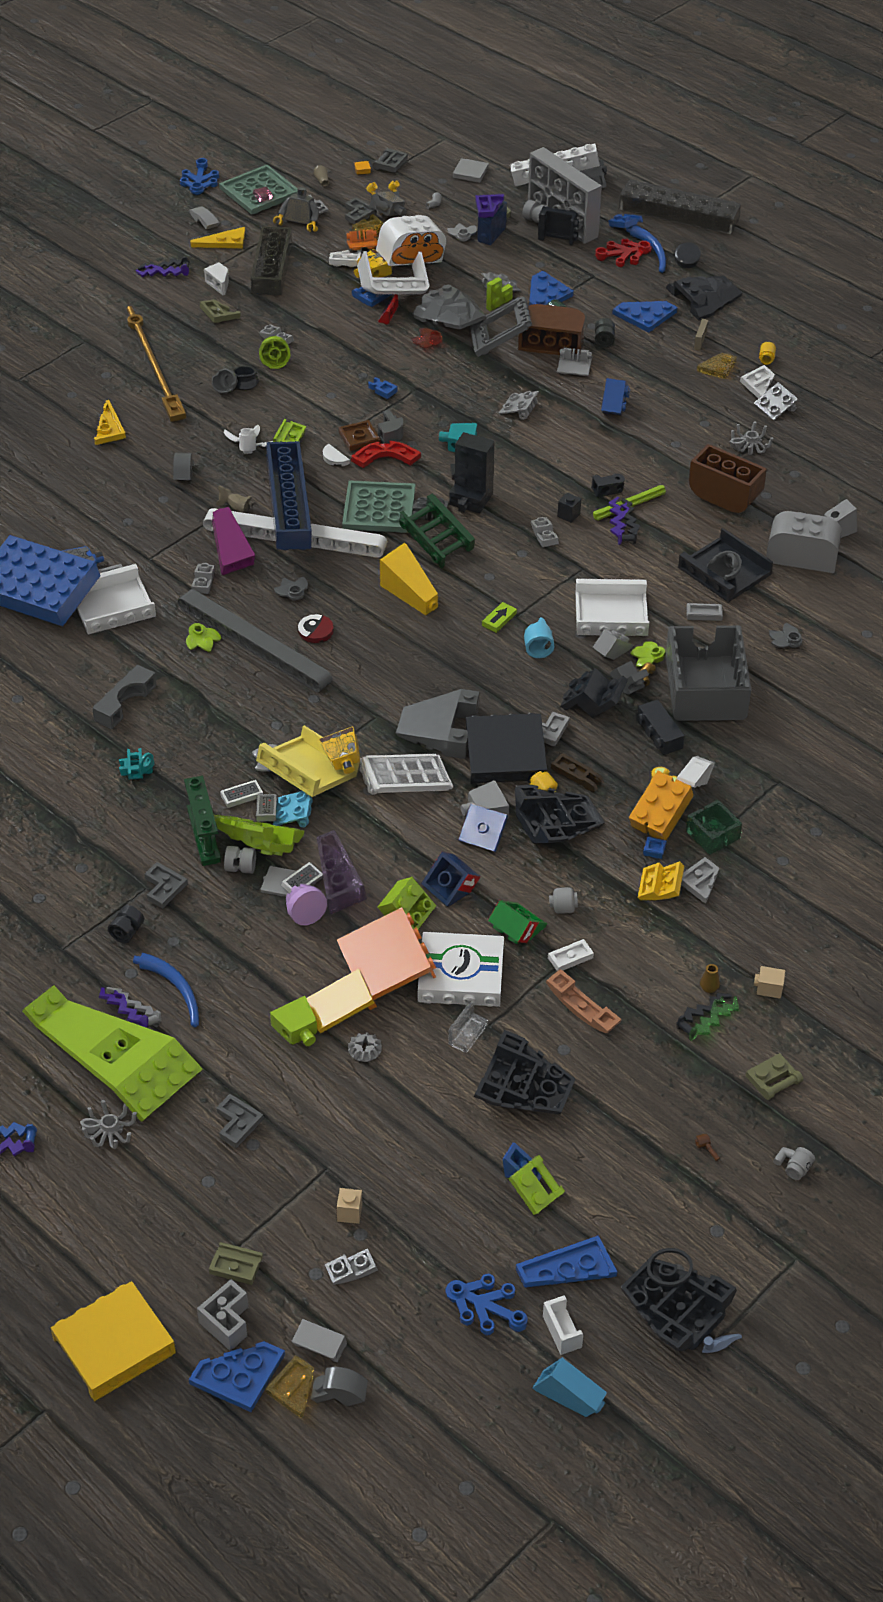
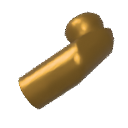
(650, 668)

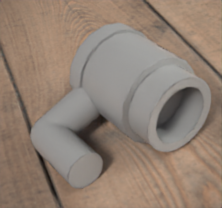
(799, 1163)

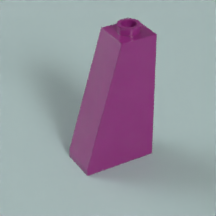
(231, 543)

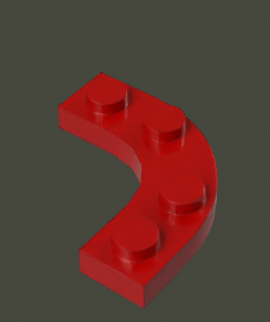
(393, 449)

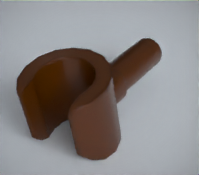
(704, 1141)

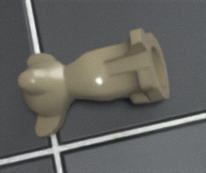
(236, 501)

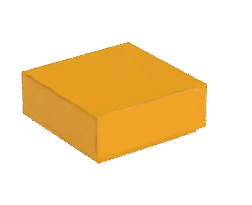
(362, 167)

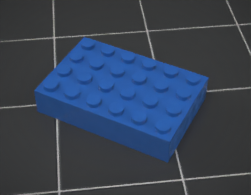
(43, 580)

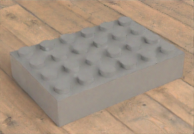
(565, 188)

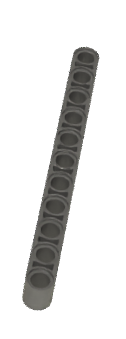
(255, 640)

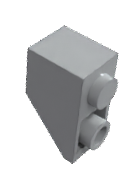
(612, 644)

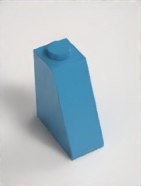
(570, 1388)

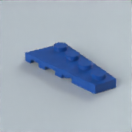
(569, 1264)

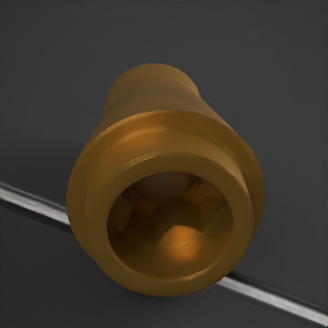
(710, 979)

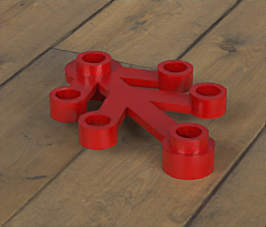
(642, 248)

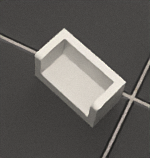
(561, 1325)

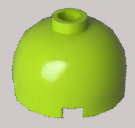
(274, 352)

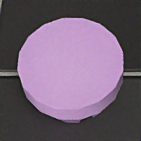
(306, 904)

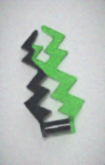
(703, 1028)

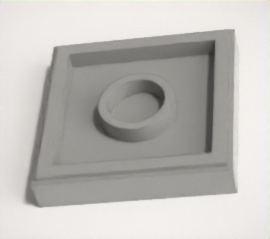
(470, 170)

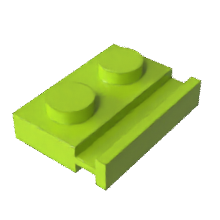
(289, 432)

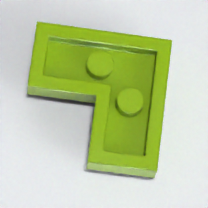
(497, 294)

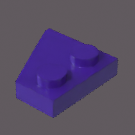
(488, 204)

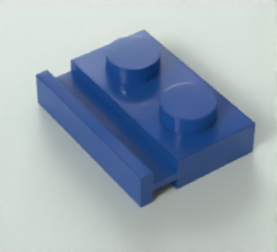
(625, 221)

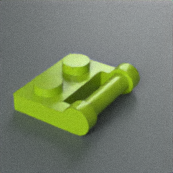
(531, 1189)

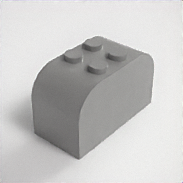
(804, 541)

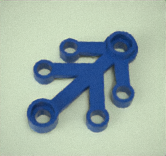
(197, 186)
(485, 1302)

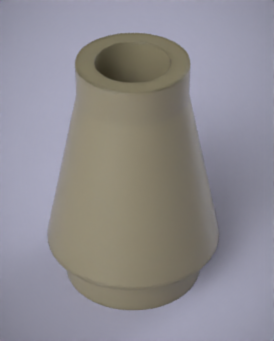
(321, 175)

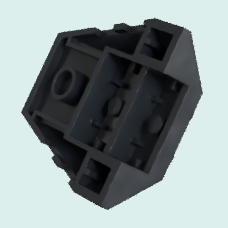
(553, 815)

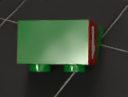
(516, 921)

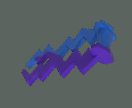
(18, 1147)

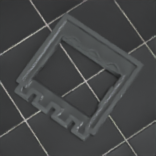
(479, 330)

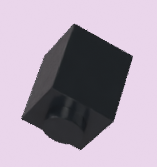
(569, 507)

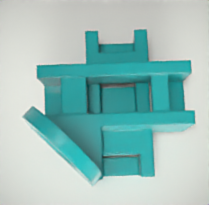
(136, 768)

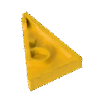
(227, 239)
(109, 426)

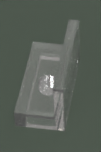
(466, 1029)

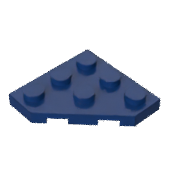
(546, 288)
(645, 314)
(239, 1374)

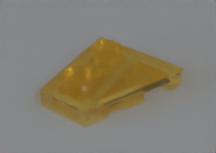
(373, 223)
(718, 365)
(292, 1385)

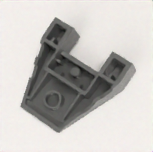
(434, 720)

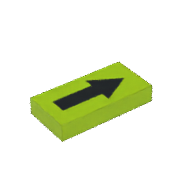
(499, 617)

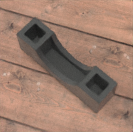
(136, 683)

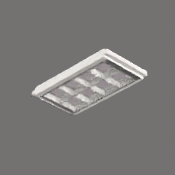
(407, 773)

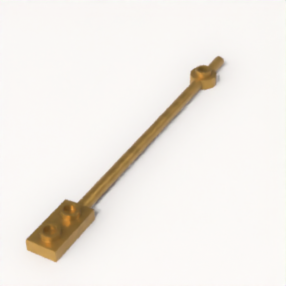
(171, 402)

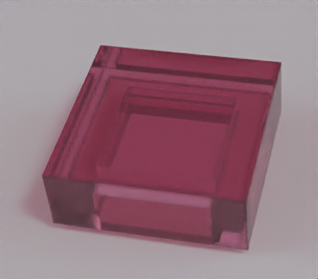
(262, 194)

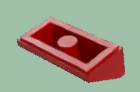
(389, 311)

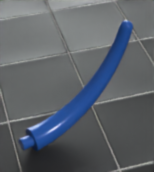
(644, 235)
(166, 970)

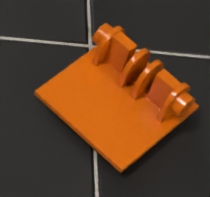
(356, 244)

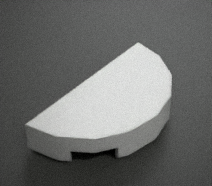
(333, 456)

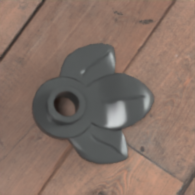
(292, 589)
(787, 637)

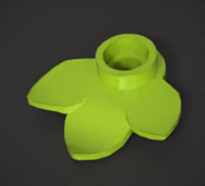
(202, 638)
(647, 653)

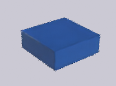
(654, 847)

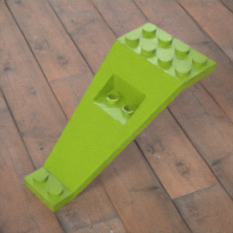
(140, 1073)

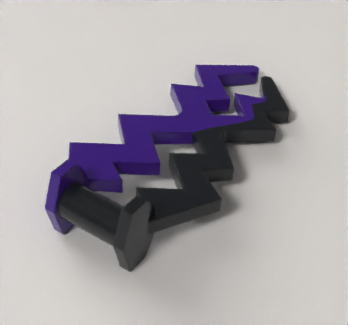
(159, 268)
(617, 530)

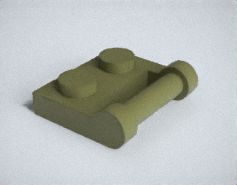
(771, 1071)

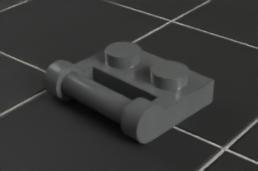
(393, 162)

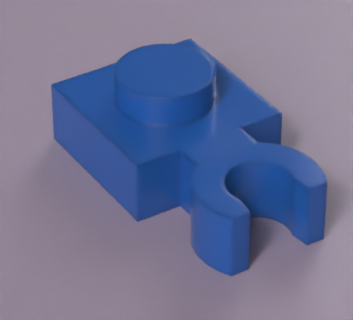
(383, 388)

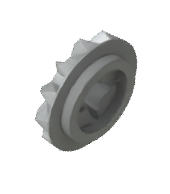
(372, 1050)

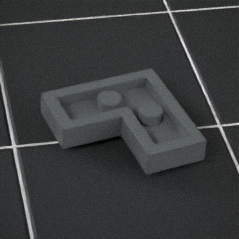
(359, 210)
(167, 884)
(242, 1120)

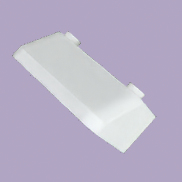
(413, 285)

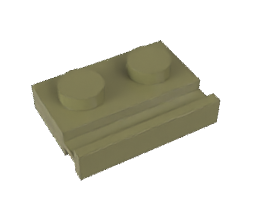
(235, 1263)

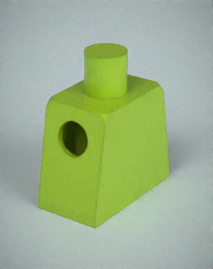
(295, 1022)

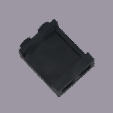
(558, 224)

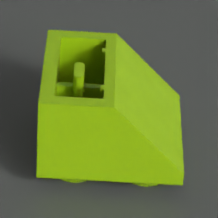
(411, 898)

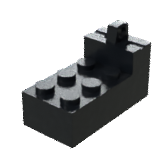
(473, 473)

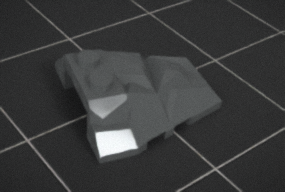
(450, 307)

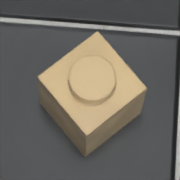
(769, 982)
(349, 1205)

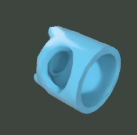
(536, 638)

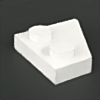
(344, 258)
(758, 380)

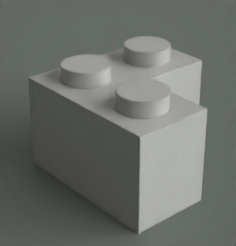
(221, 1314)

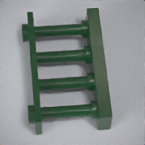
(444, 517)
(202, 820)

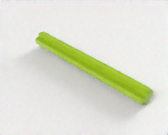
(636, 499)

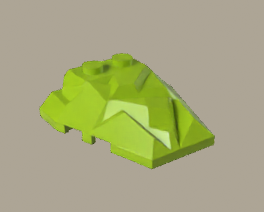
(259, 835)

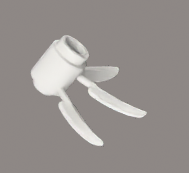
(246, 439)

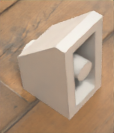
(217, 277)

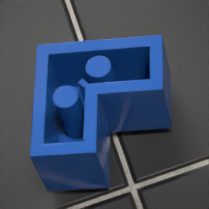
(614, 396)

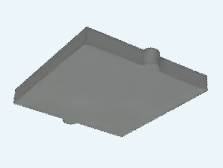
(274, 879)

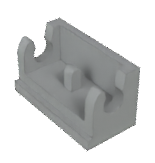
(320, 1340)

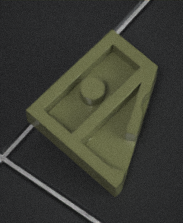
(218, 312)

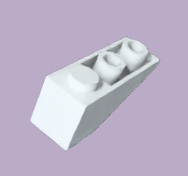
(696, 772)

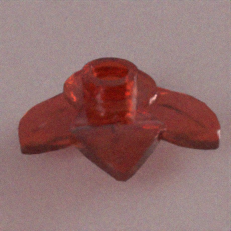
(427, 338)

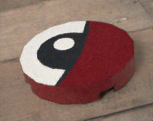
(315, 628)

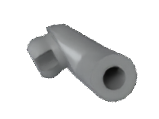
(436, 201)

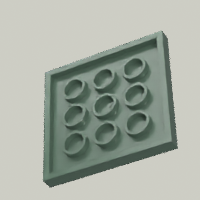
(242, 186)
(377, 505)

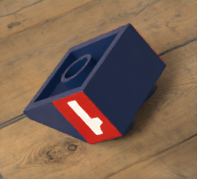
(450, 878)

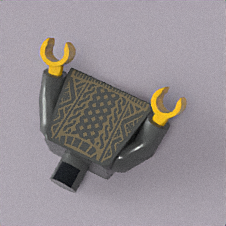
(387, 202)
(299, 209)

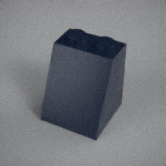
(491, 227)

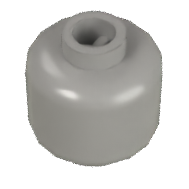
(564, 900)

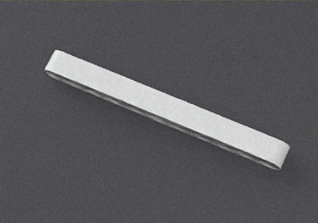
(322, 536)

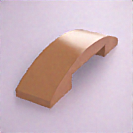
(579, 1004)

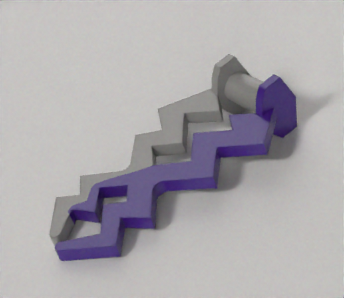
(150, 1018)

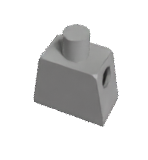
(846, 516)
(488, 797)

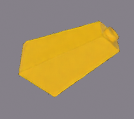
(407, 580)

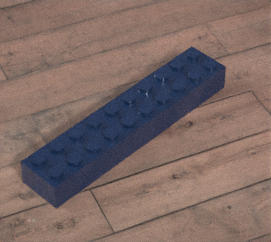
(288, 496)

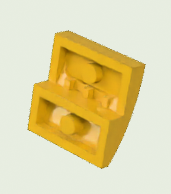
(660, 881)

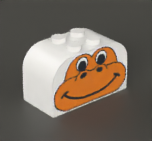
(406, 236)

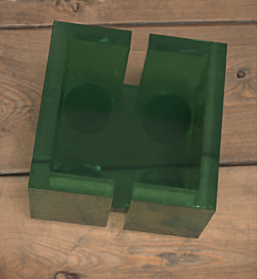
(715, 829)

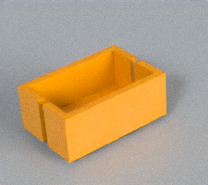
(661, 806)

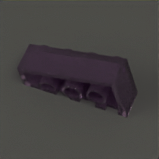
(340, 876)

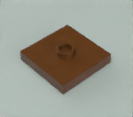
(358, 435)

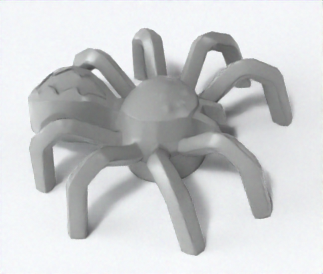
(750, 439)
(108, 1125)

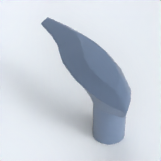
(719, 1343)

